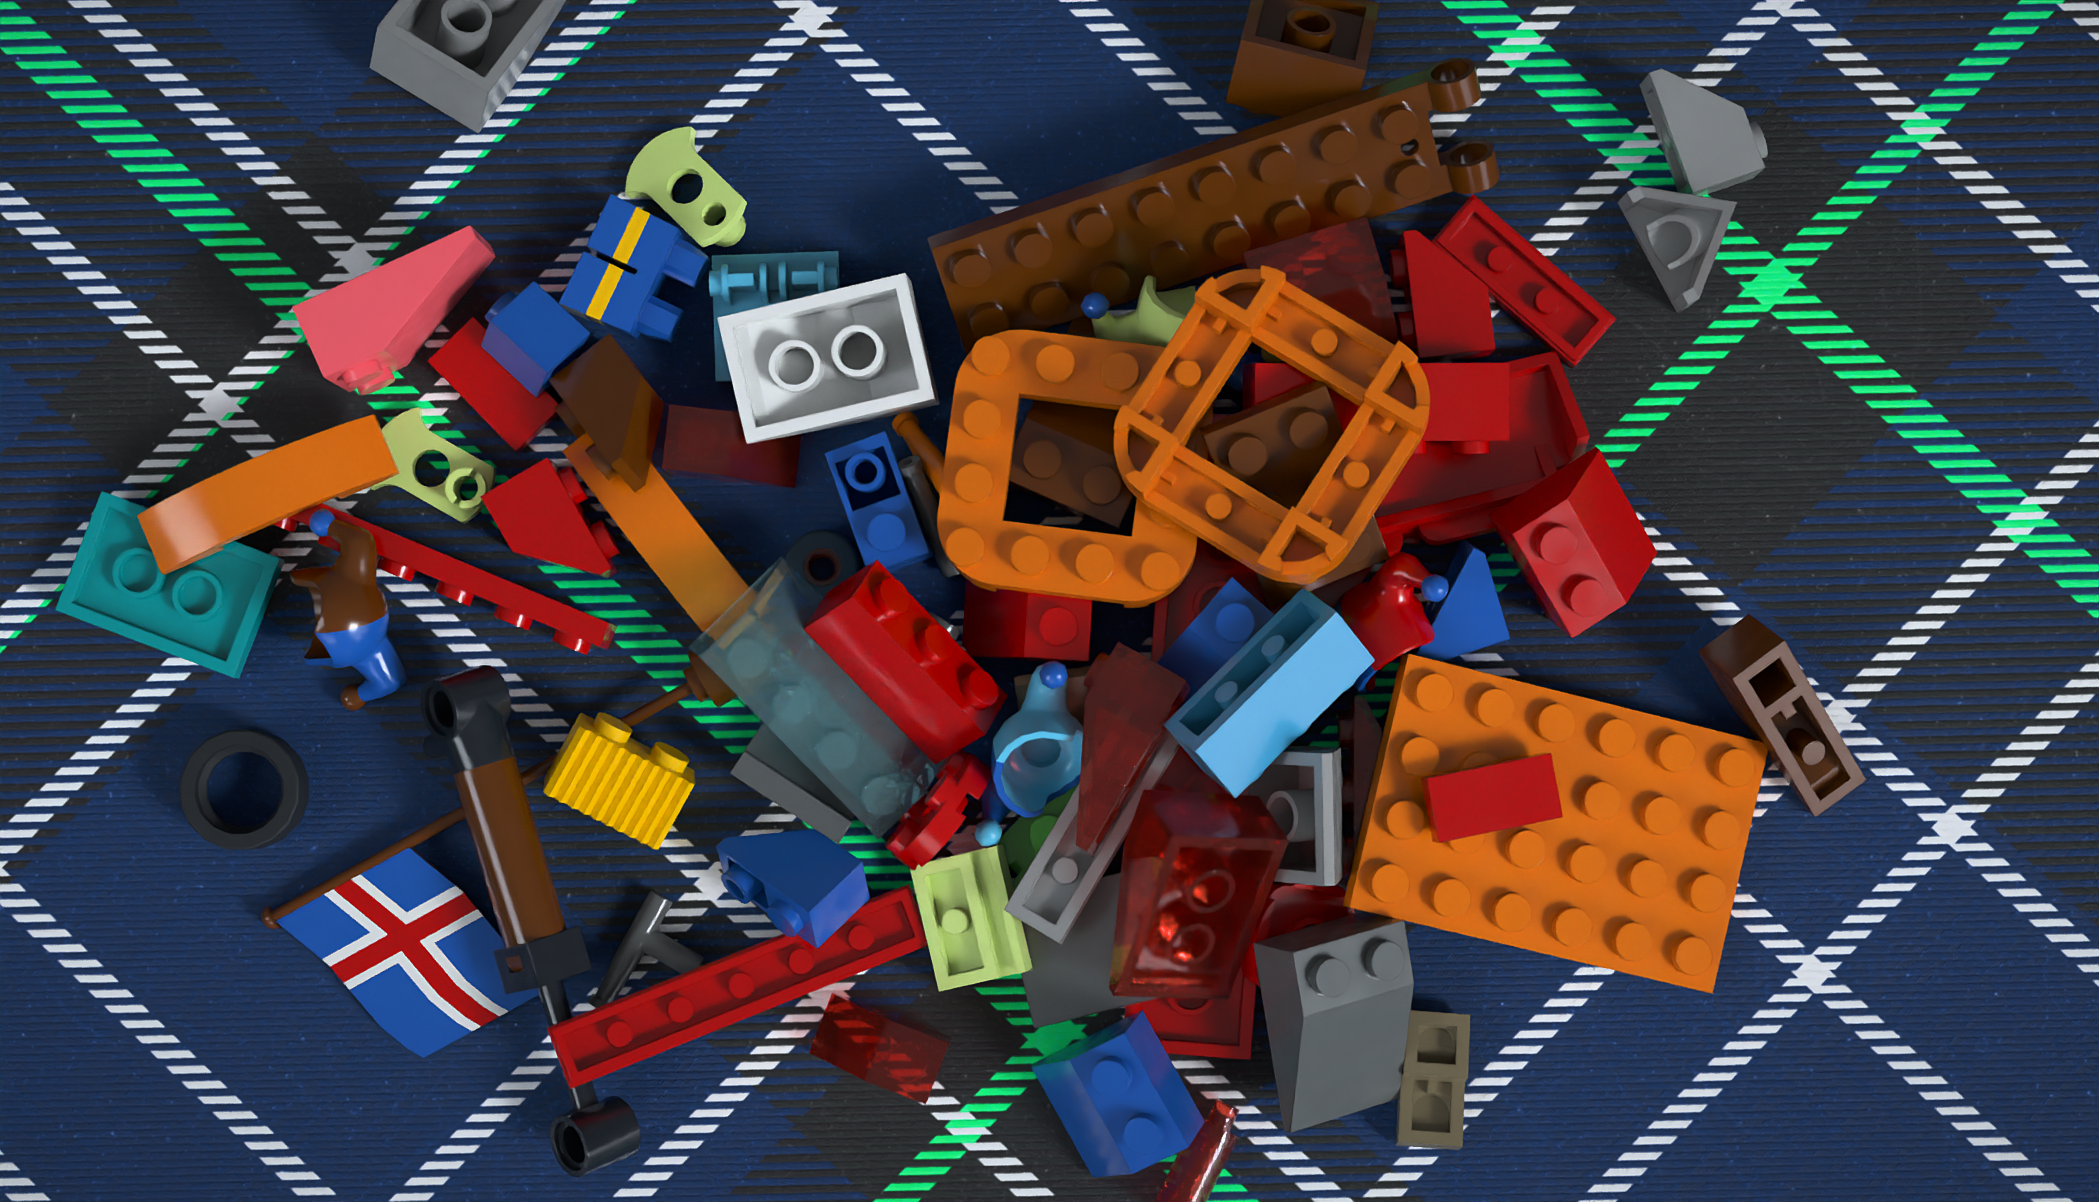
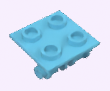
(763, 280)

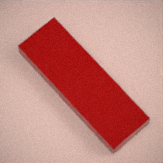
(1524, 281)

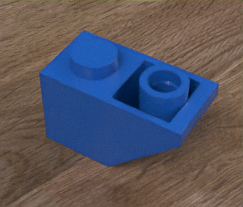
(878, 503)
(797, 879)

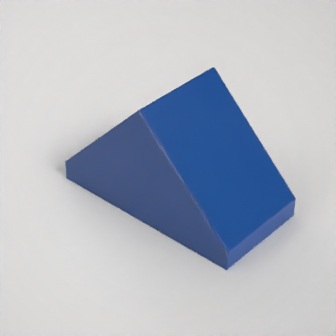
(1469, 612)

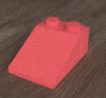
(388, 314)

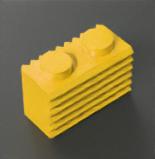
(620, 779)

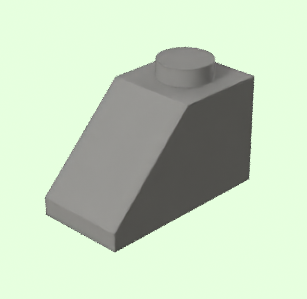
(1702, 135)

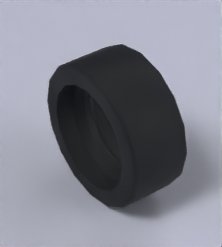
(195, 789)

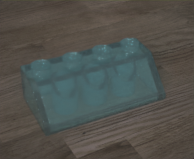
(812, 702)

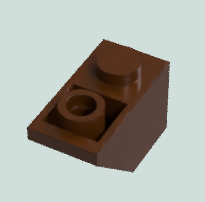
(614, 406)

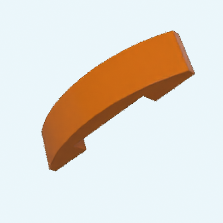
(266, 491)
(665, 538)

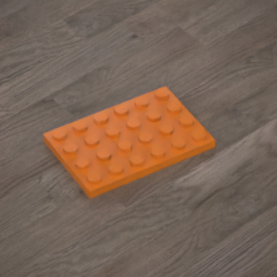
(1621, 882)

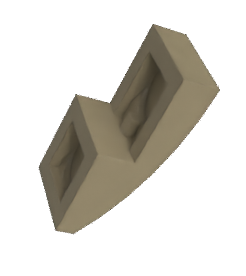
(1434, 1081)

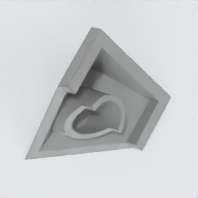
(1678, 237)

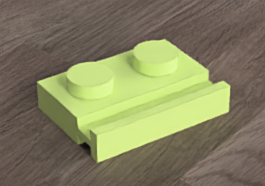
(966, 919)

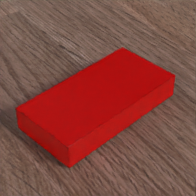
(492, 389)
(1491, 797)

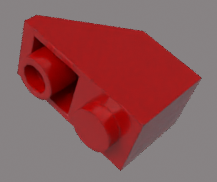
(1444, 303)
(546, 523)

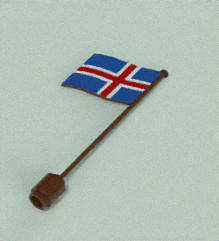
(413, 937)

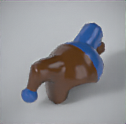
(351, 613)

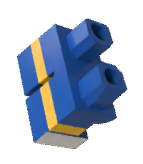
(629, 300)

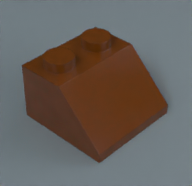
(1301, 54)

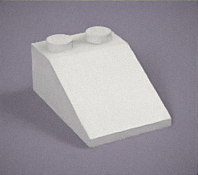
(828, 359)

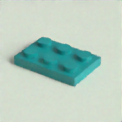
(195, 613)

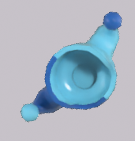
(1032, 754)

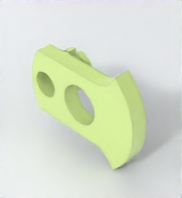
(666, 161)
(411, 439)

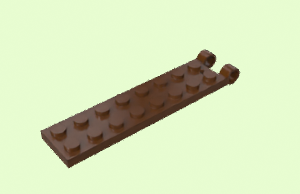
(1211, 205)

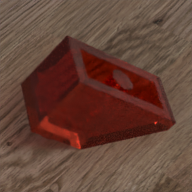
(714, 447)
(880, 1047)

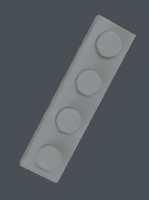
(1062, 874)

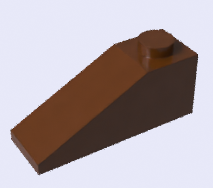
(1782, 712)

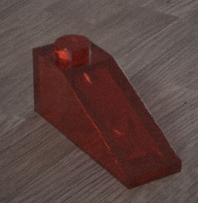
(1121, 731)

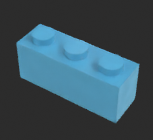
(1269, 692)

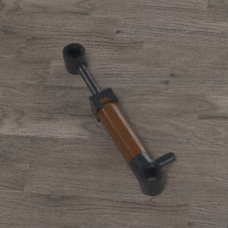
(468, 725)

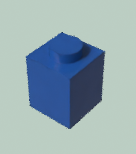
(532, 336)

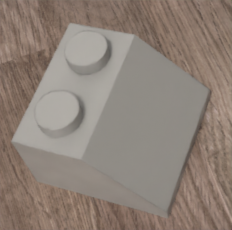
(1306, 801)

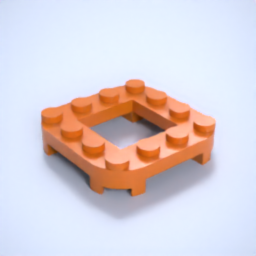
(1321, 343)
(978, 469)

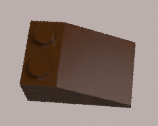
(1070, 457)

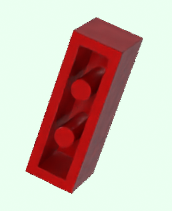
(906, 662)

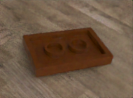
(1279, 452)

